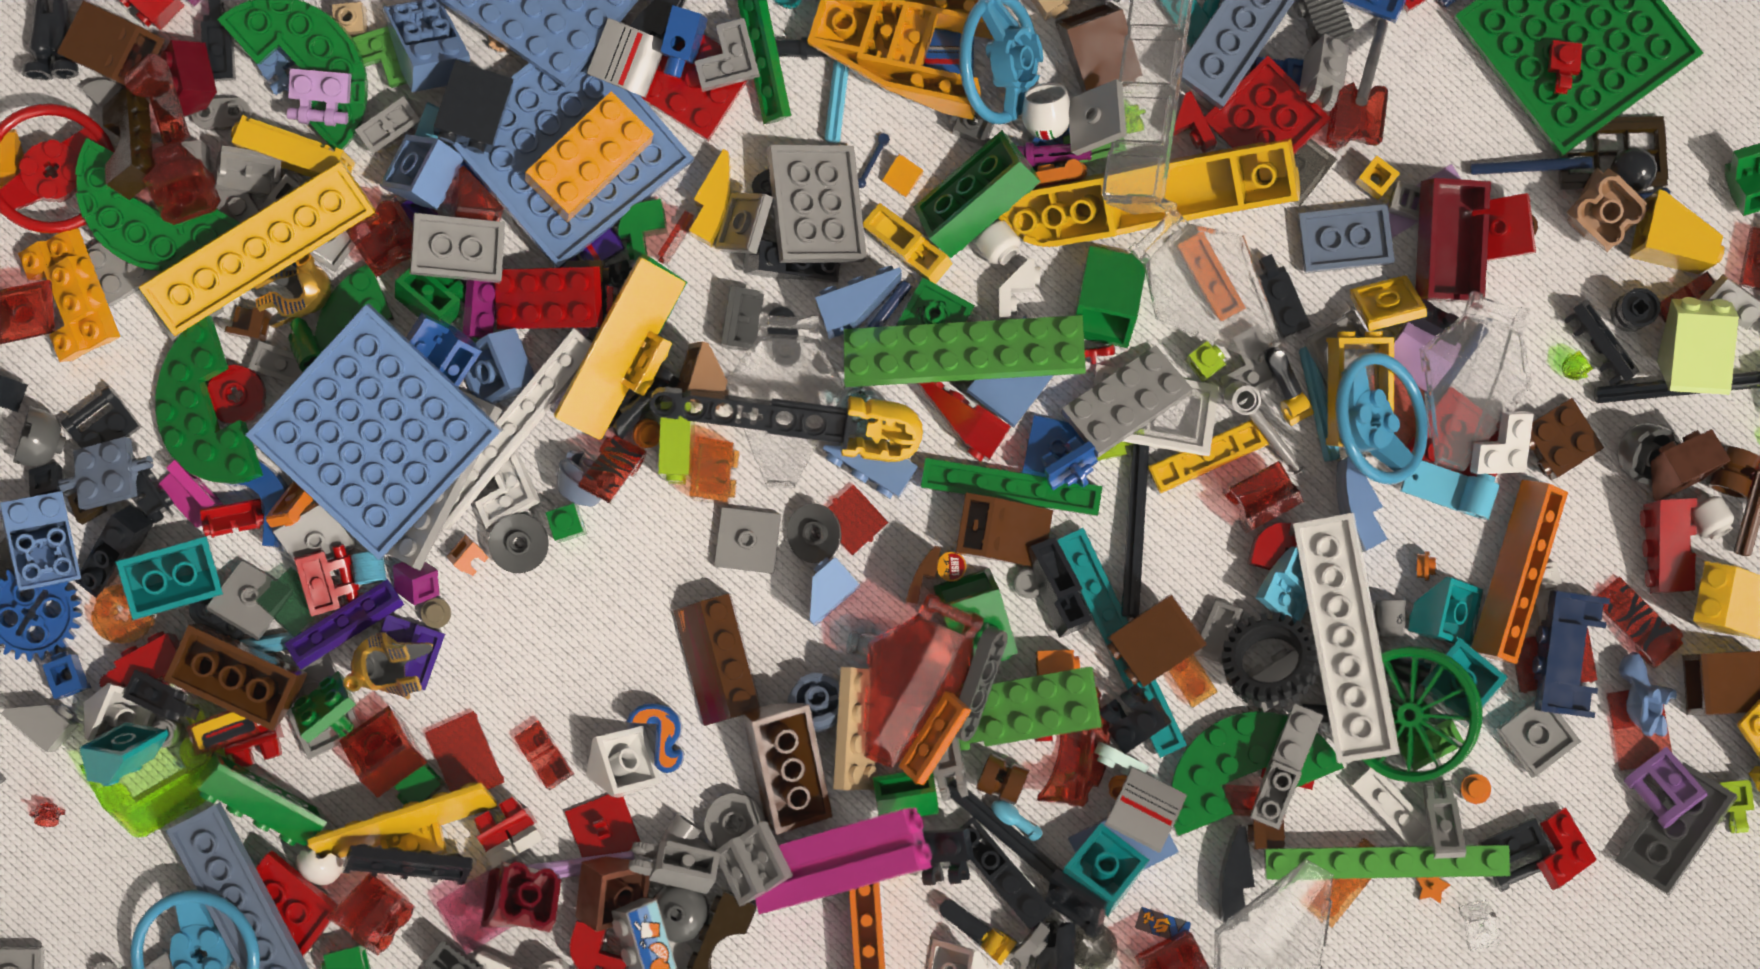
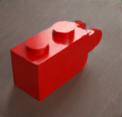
(151, 658)

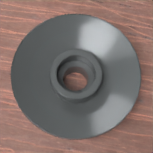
(803, 534)
(515, 558)

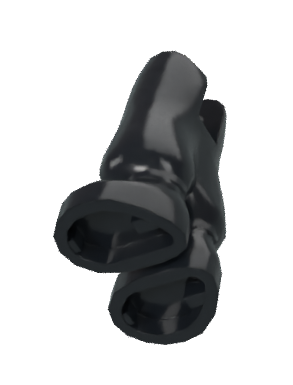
(45, 39)
(636, 406)
(1060, 947)

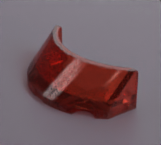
(1076, 766)

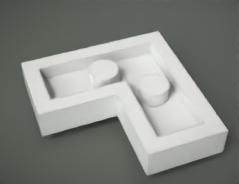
(1511, 449)
(514, 493)

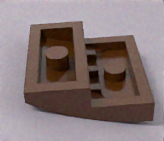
(926, 570)

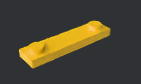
(1224, 449)

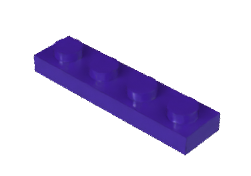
(344, 624)

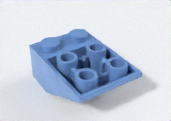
(425, 43)
(856, 302)
(39, 541)

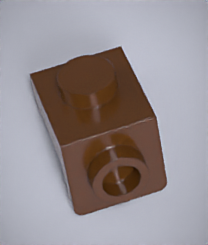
(1266, 836)

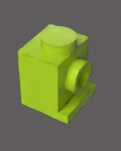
(1206, 361)

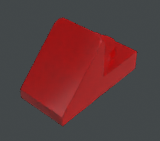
(1192, 118)

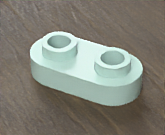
(1110, 756)

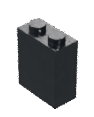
(472, 107)

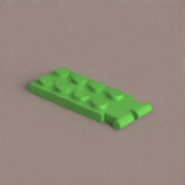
(1038, 708)

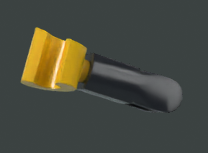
(1296, 405)
(994, 943)

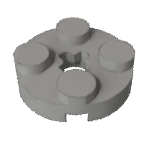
(719, 814)

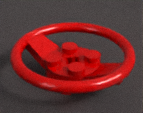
(31, 184)

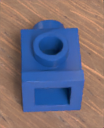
(55, 675)

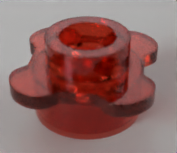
(47, 814)

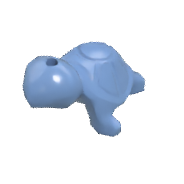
(1645, 700)

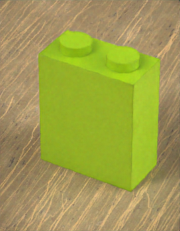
(676, 447)

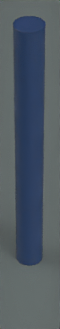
(1531, 165)

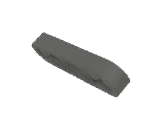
(981, 678)

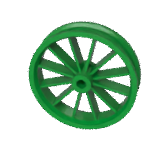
(1416, 713)

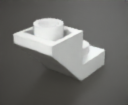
(1020, 282)

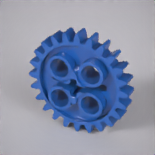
(54, 626)

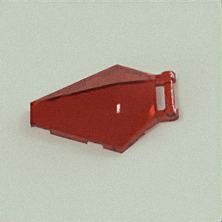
(910, 675)

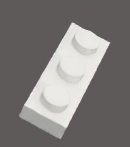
(1392, 807)

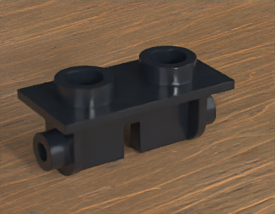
(155, 501)

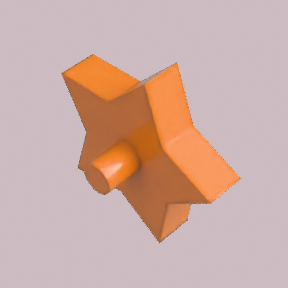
(1431, 888)

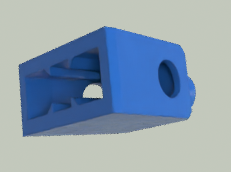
(682, 26)

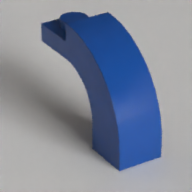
(270, 489)

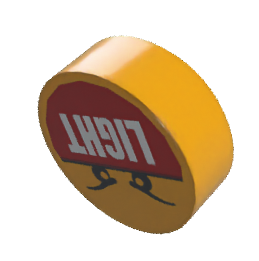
(951, 566)

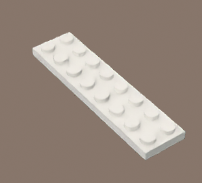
(1346, 638)

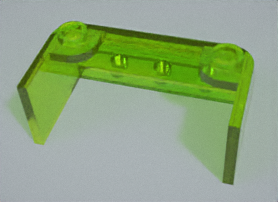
(161, 802)

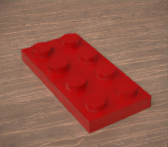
(549, 298)

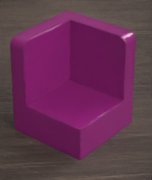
(416, 584)

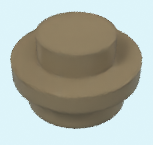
(436, 613)

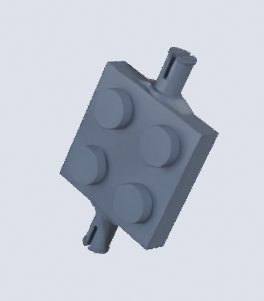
(105, 473)

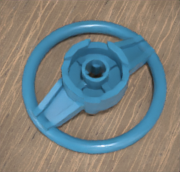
(1012, 56)
(1369, 423)
(196, 932)

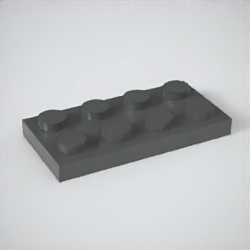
(1666, 854)

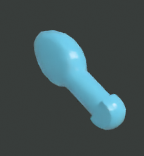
(1010, 815)

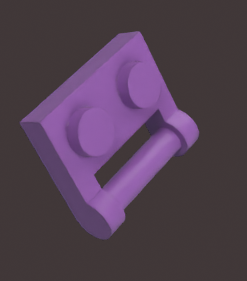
(1673, 780)

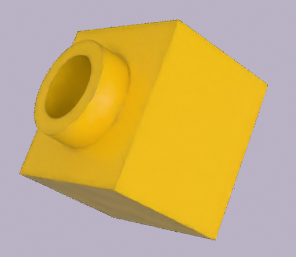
(1383, 171)

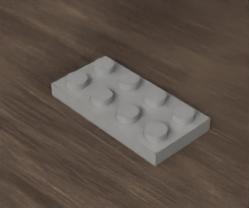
(1126, 400)

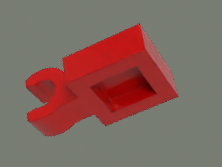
(1565, 62)

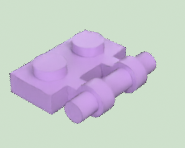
(319, 86)

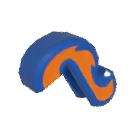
(668, 732)

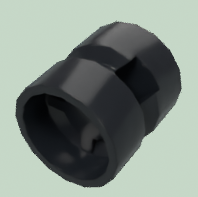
(1628, 311)

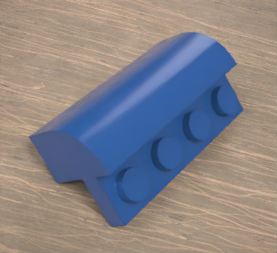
(444, 346)

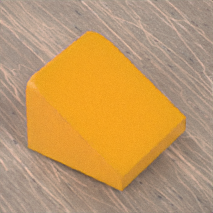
(903, 175)

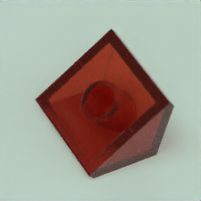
(473, 200)
(26, 311)

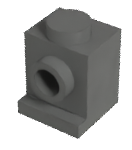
(977, 133)

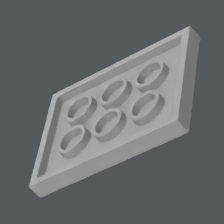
(816, 203)

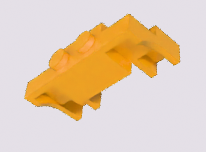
(76, 293)

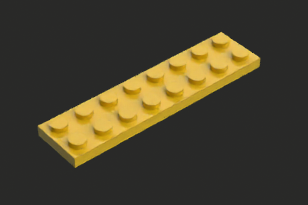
(257, 248)

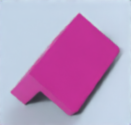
(188, 492)

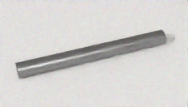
(1371, 62)

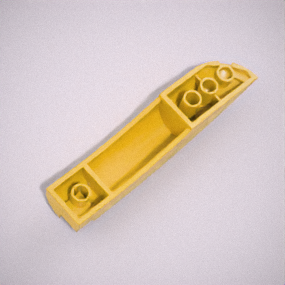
(1198, 183)

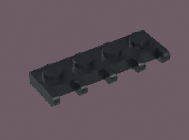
(407, 863)

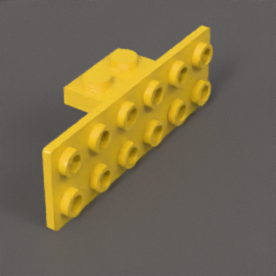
(624, 350)
(410, 828)

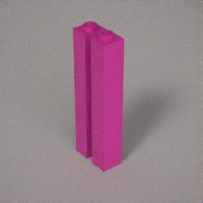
(850, 859)

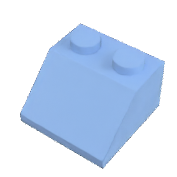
(830, 588)

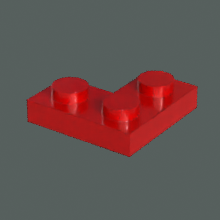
(1570, 853)

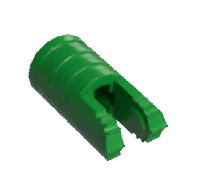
(303, 343)

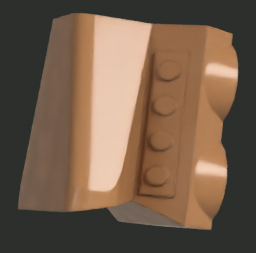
(1606, 209)

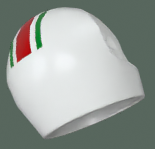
(1046, 119)

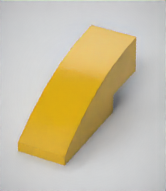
(713, 200)
(907, 243)

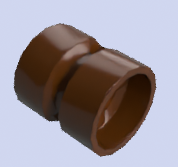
(1734, 476)
(1013, 781)

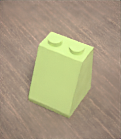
(1699, 346)

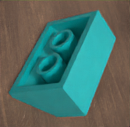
(169, 578)

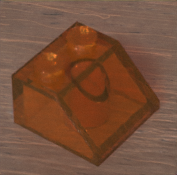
(713, 470)

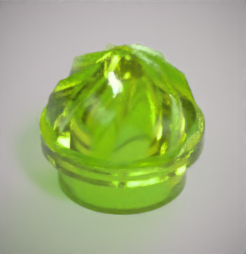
(1576, 366)

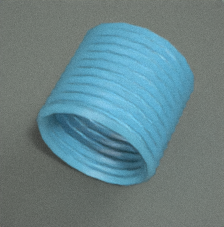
(367, 568)

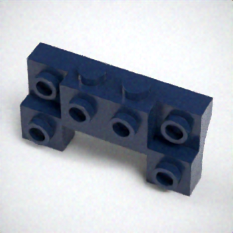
(1561, 653)

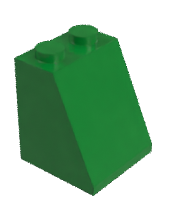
(1110, 296)
(978, 595)

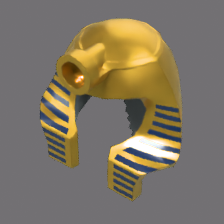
(307, 284)
(381, 665)

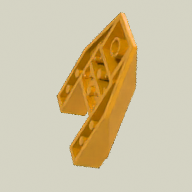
(890, 44)

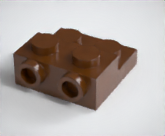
(1562, 439)

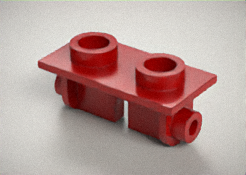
(239, 515)

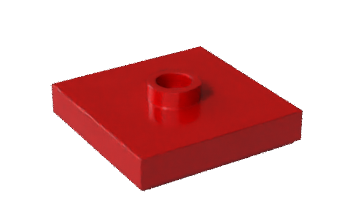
(1509, 227)

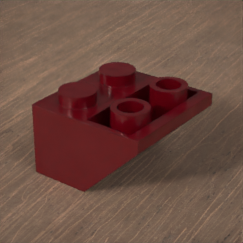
(190, 74)

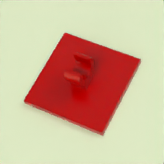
(603, 826)

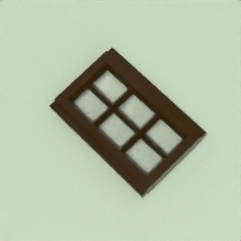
(1618, 134)

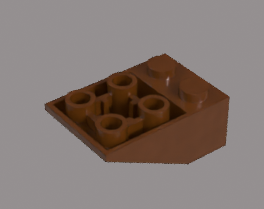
(107, 43)
(1001, 529)

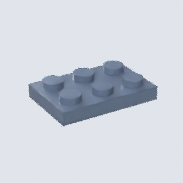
(1345, 238)

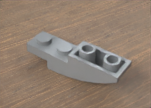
(1285, 766)

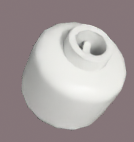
(998, 243)
(1711, 517)

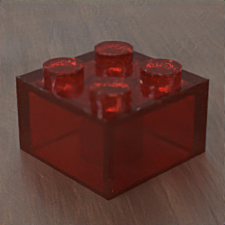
(382, 751)

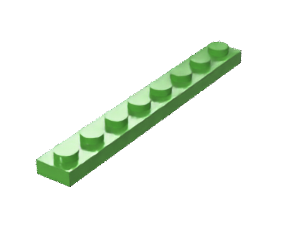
(1390, 862)

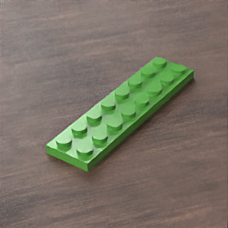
(964, 351)

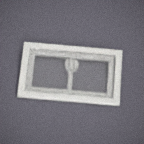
(1184, 426)

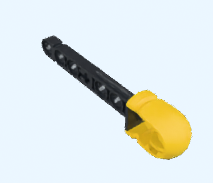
(901, 425)

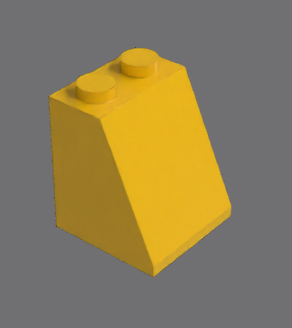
(1675, 237)
(1729, 601)

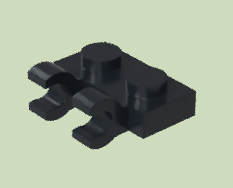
(1139, 725)
(951, 847)

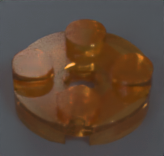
(116, 630)

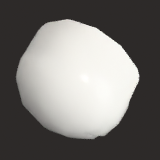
(319, 870)

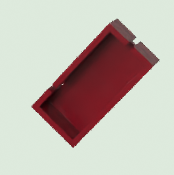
(1451, 240)

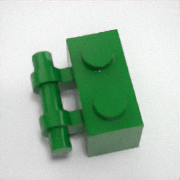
(430, 295)

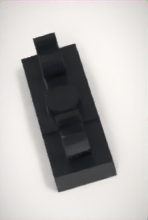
(1603, 341)

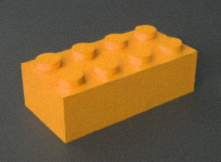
(589, 156)

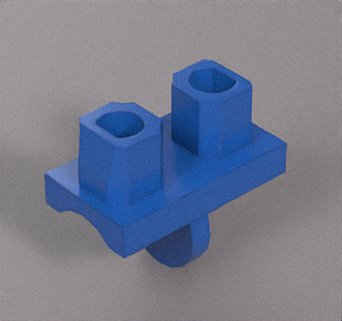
(1071, 467)

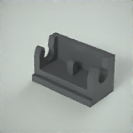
(742, 318)

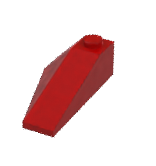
(974, 426)

